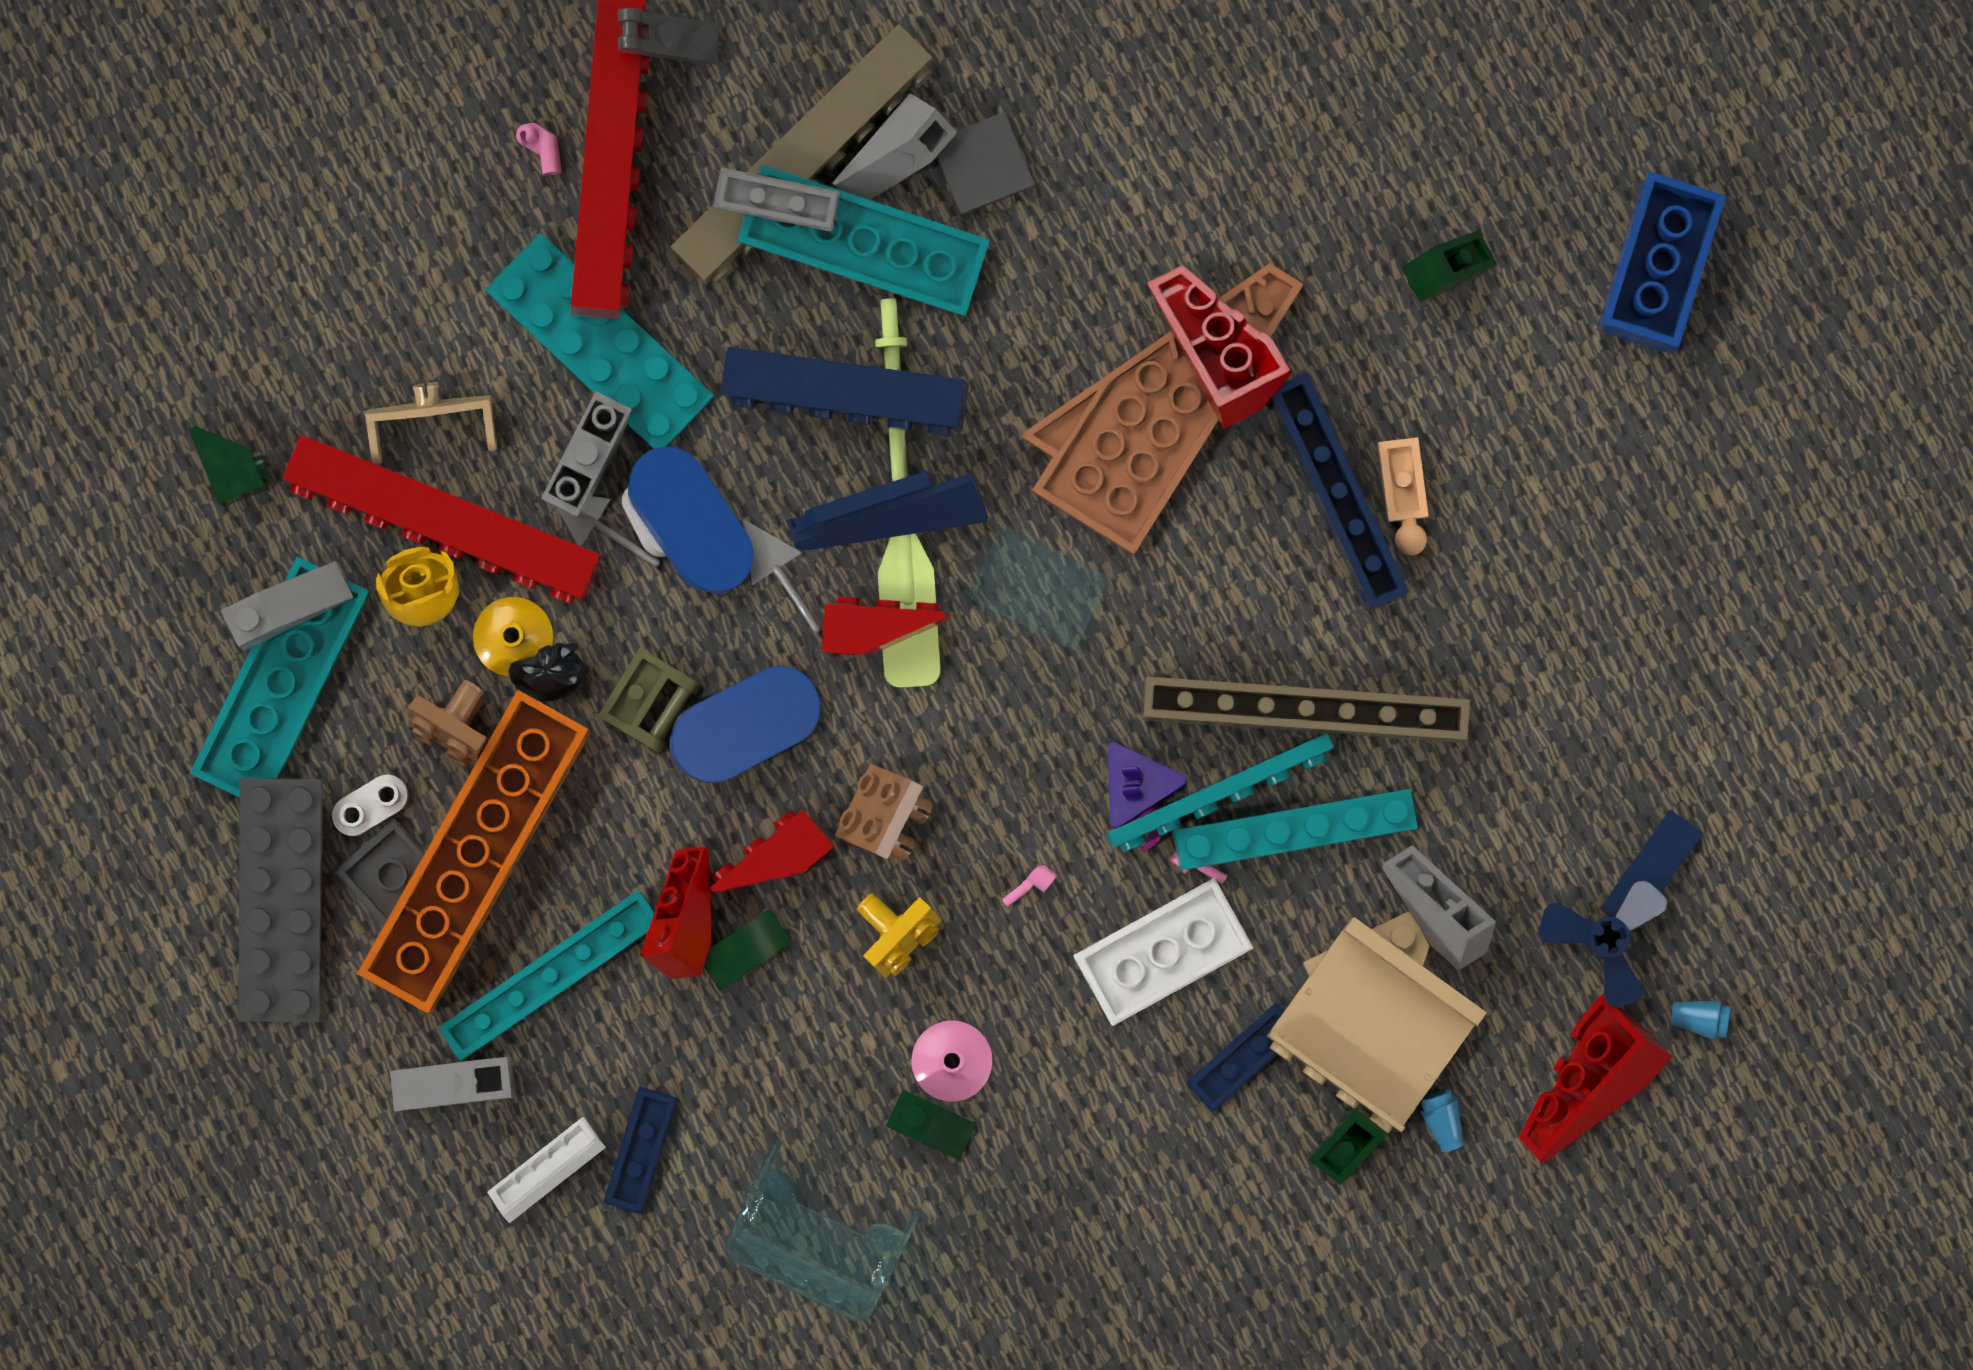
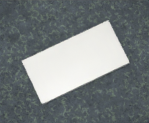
(1163, 952)

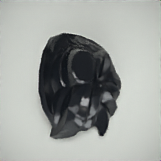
(550, 673)

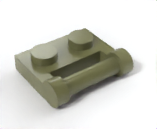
(637, 694)

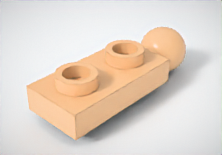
(1404, 492)

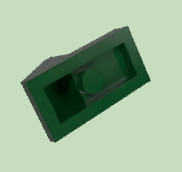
(1347, 1145)

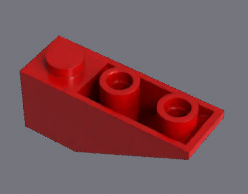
(868, 629)
(785, 854)
(682, 919)

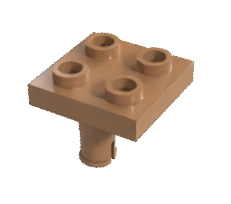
(450, 724)
(880, 813)

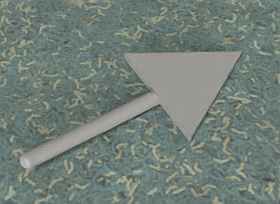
(588, 519)
(769, 557)

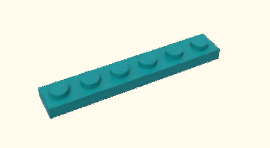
(1204, 801)
(1294, 829)
(548, 976)

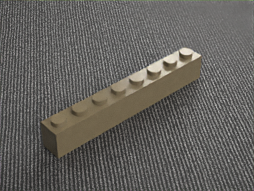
(815, 143)
(1305, 709)

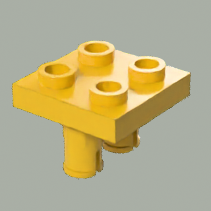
(898, 933)

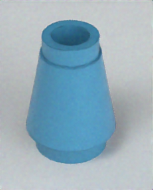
(1702, 1017)
(1443, 1118)

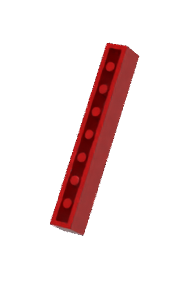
(608, 169)
(441, 518)

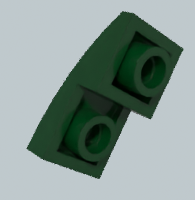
(745, 949)

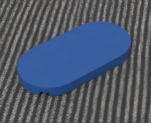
(690, 520)
(744, 724)

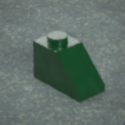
(1448, 265)
(230, 467)
(931, 1124)

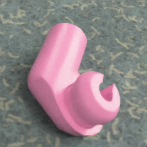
(544, 144)

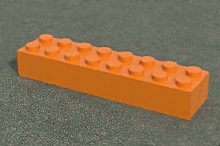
(474, 852)

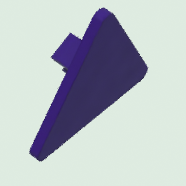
(1137, 784)

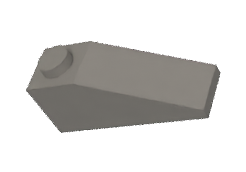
(286, 605)
(1440, 908)

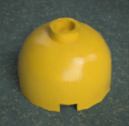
(418, 586)

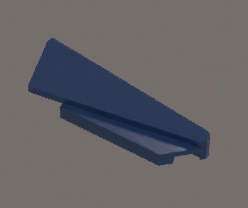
(891, 511)

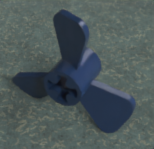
(1565, 926)

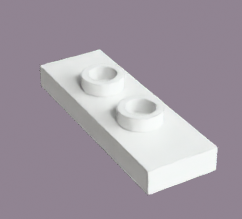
(546, 1169)

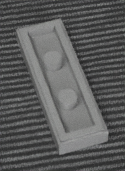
(776, 199)

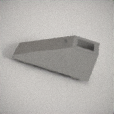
(897, 150)
(452, 1084)

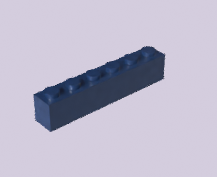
(844, 389)
(1338, 493)

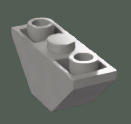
(587, 455)

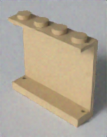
(1374, 1025)

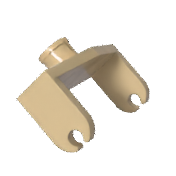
(429, 406)

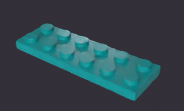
(878, 248)
(601, 352)
(276, 695)

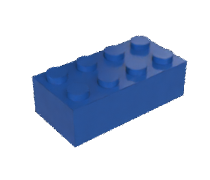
(1661, 263)

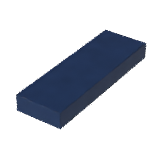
(1656, 860)
(1236, 1062)
(640, 1150)

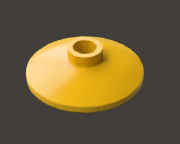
(508, 613)

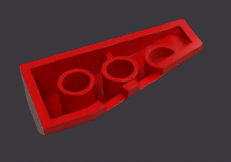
(1226, 354)
(1604, 1071)

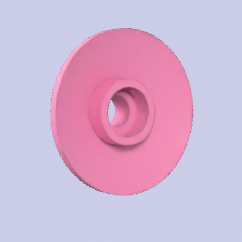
(951, 1083)

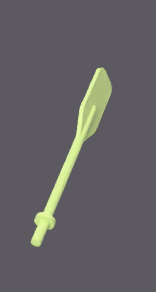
(905, 567)

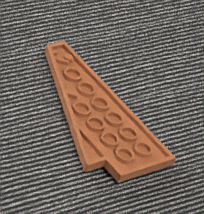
(1141, 426)

